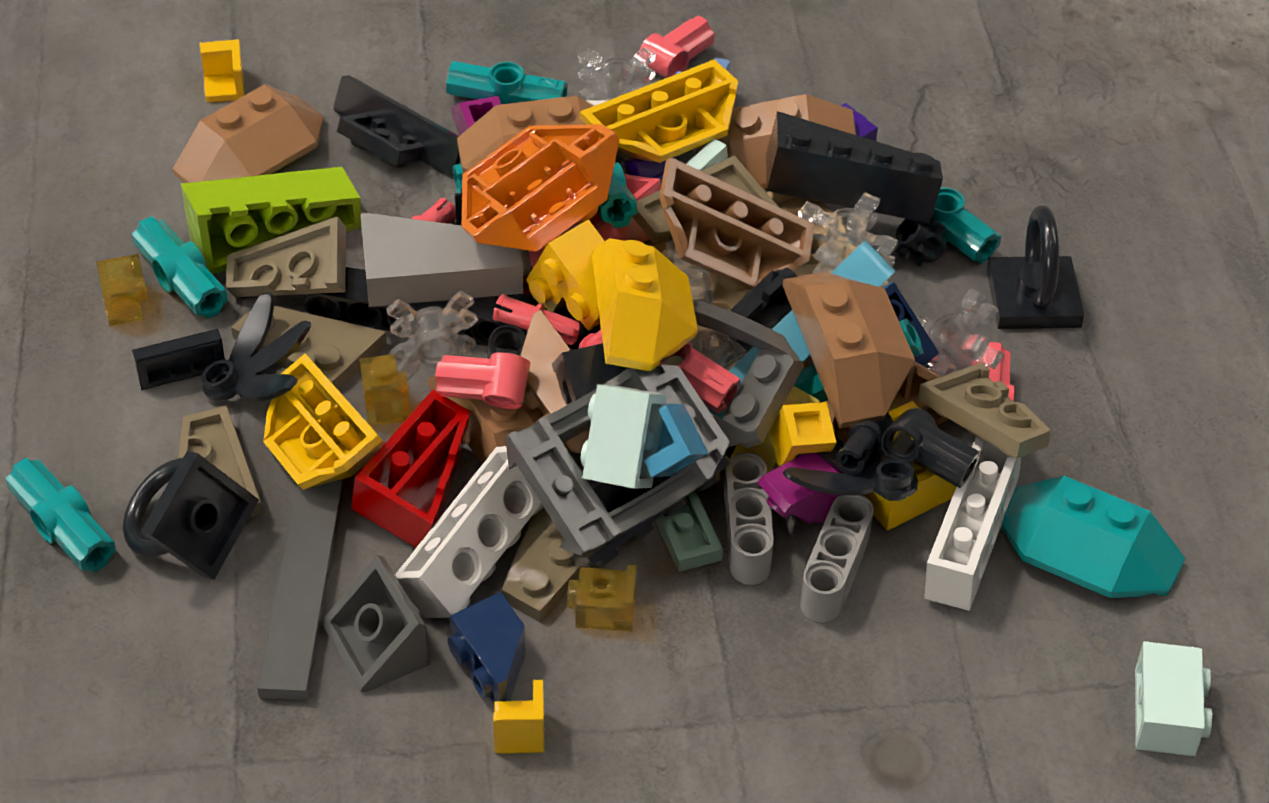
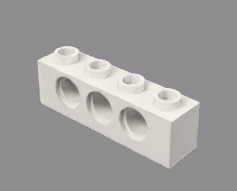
(971, 528)
(469, 538)

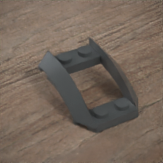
(766, 382)
(571, 499)

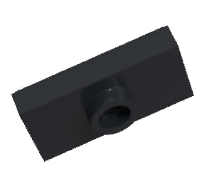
(177, 358)

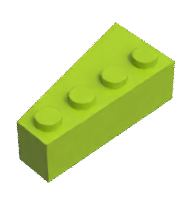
(255, 209)

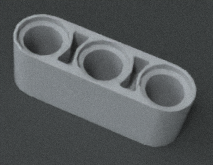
(748, 519)
(836, 558)

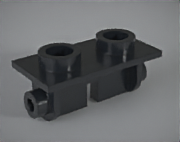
(766, 302)

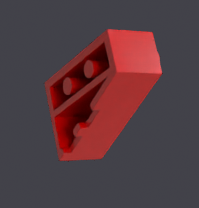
(413, 471)

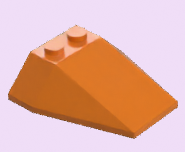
(538, 185)

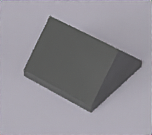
(377, 628)

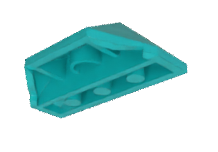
(1091, 538)

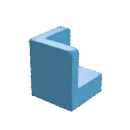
(678, 444)

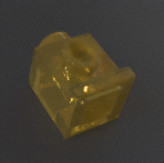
(122, 288)
(384, 390)
(604, 598)

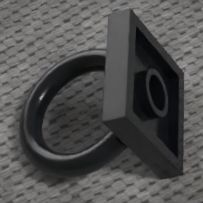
(1037, 287)
(193, 518)

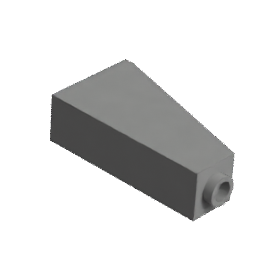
(434, 262)

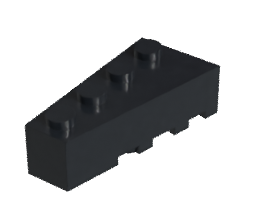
(840, 167)

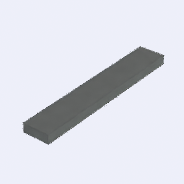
(301, 593)

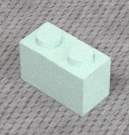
(622, 435)
(1171, 699)

